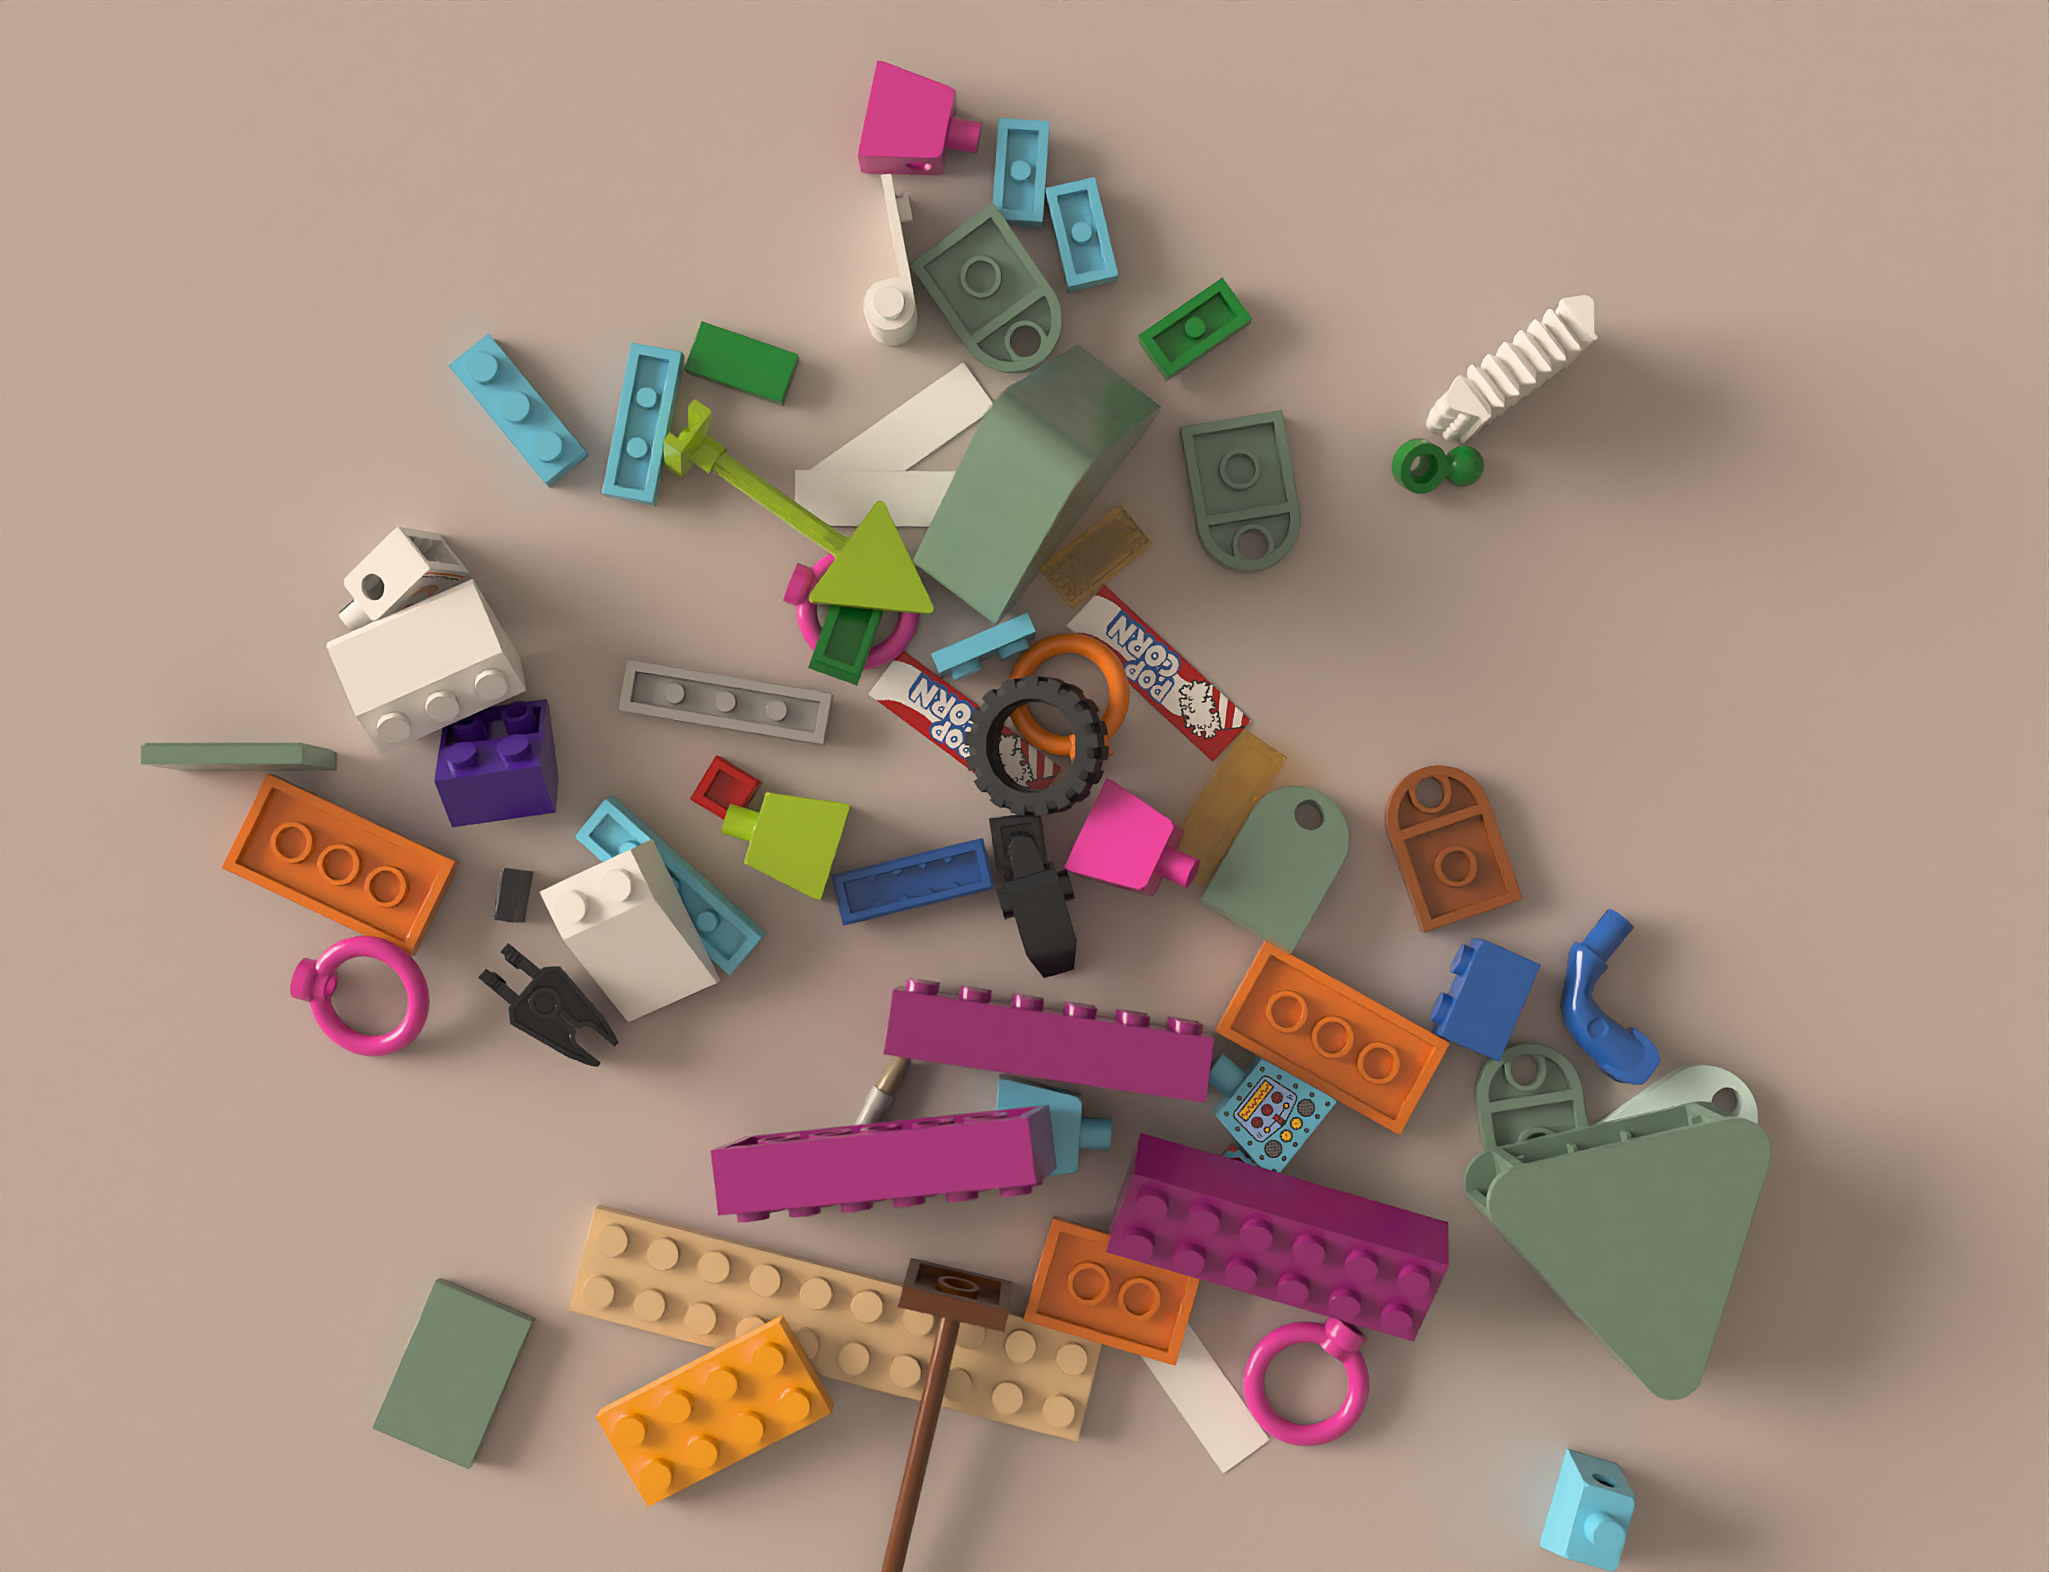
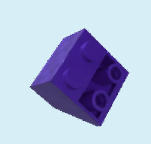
(498, 764)

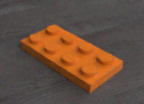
(340, 864)
(1332, 1037)

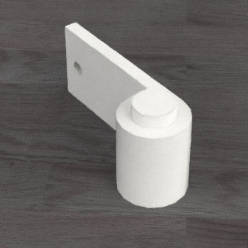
(891, 302)

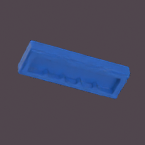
(913, 881)

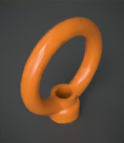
(1095, 651)

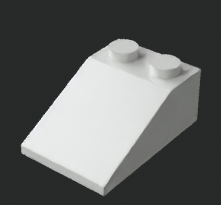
(632, 931)

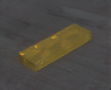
(1228, 801)

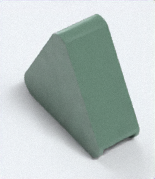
(1031, 478)
(1633, 1227)

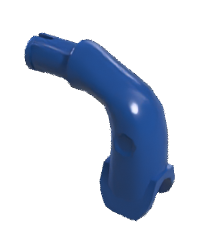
(1620, 1053)

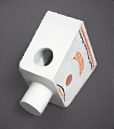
(399, 574)

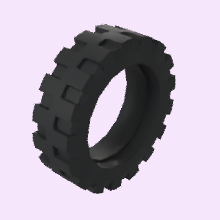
(984, 745)

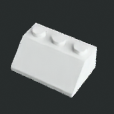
(427, 666)

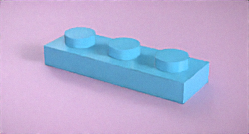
(518, 410)
(643, 423)

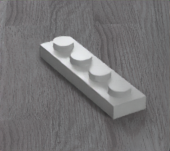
(726, 702)

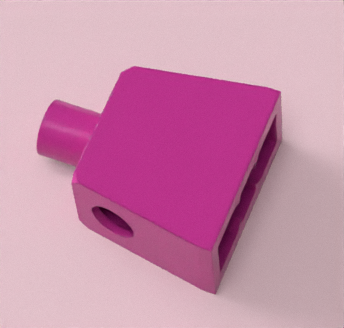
(912, 125)
(1130, 845)

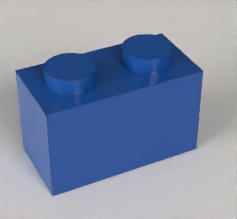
(1483, 998)

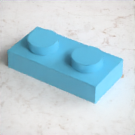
(1021, 171)
(1081, 234)
(1005, 639)

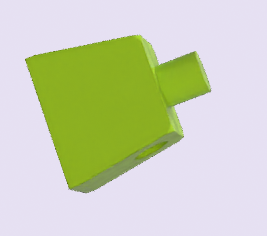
(790, 838)

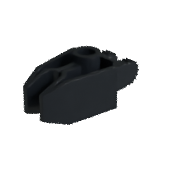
(1038, 902)
(541, 1003)

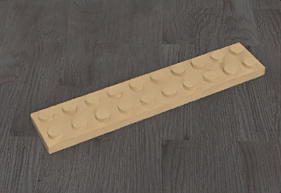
(844, 1320)

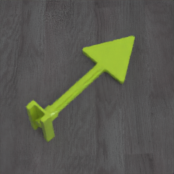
(867, 568)

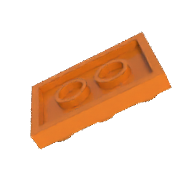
(1107, 1295)

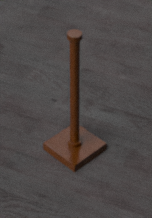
(955, 1298)

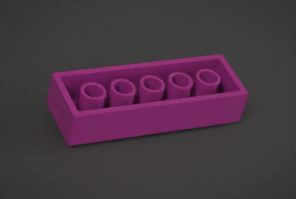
(1049, 1042)
(884, 1162)
(1279, 1237)

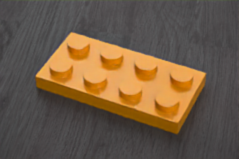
(715, 1411)

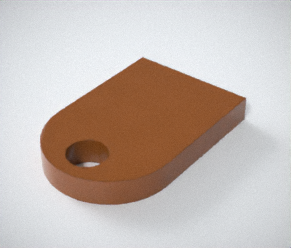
(1449, 852)

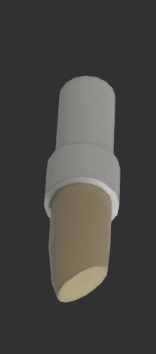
(882, 1095)

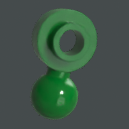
(1460, 466)

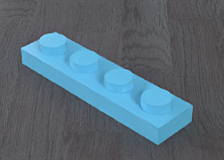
(721, 925)

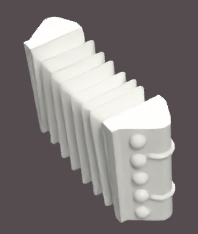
(1514, 370)

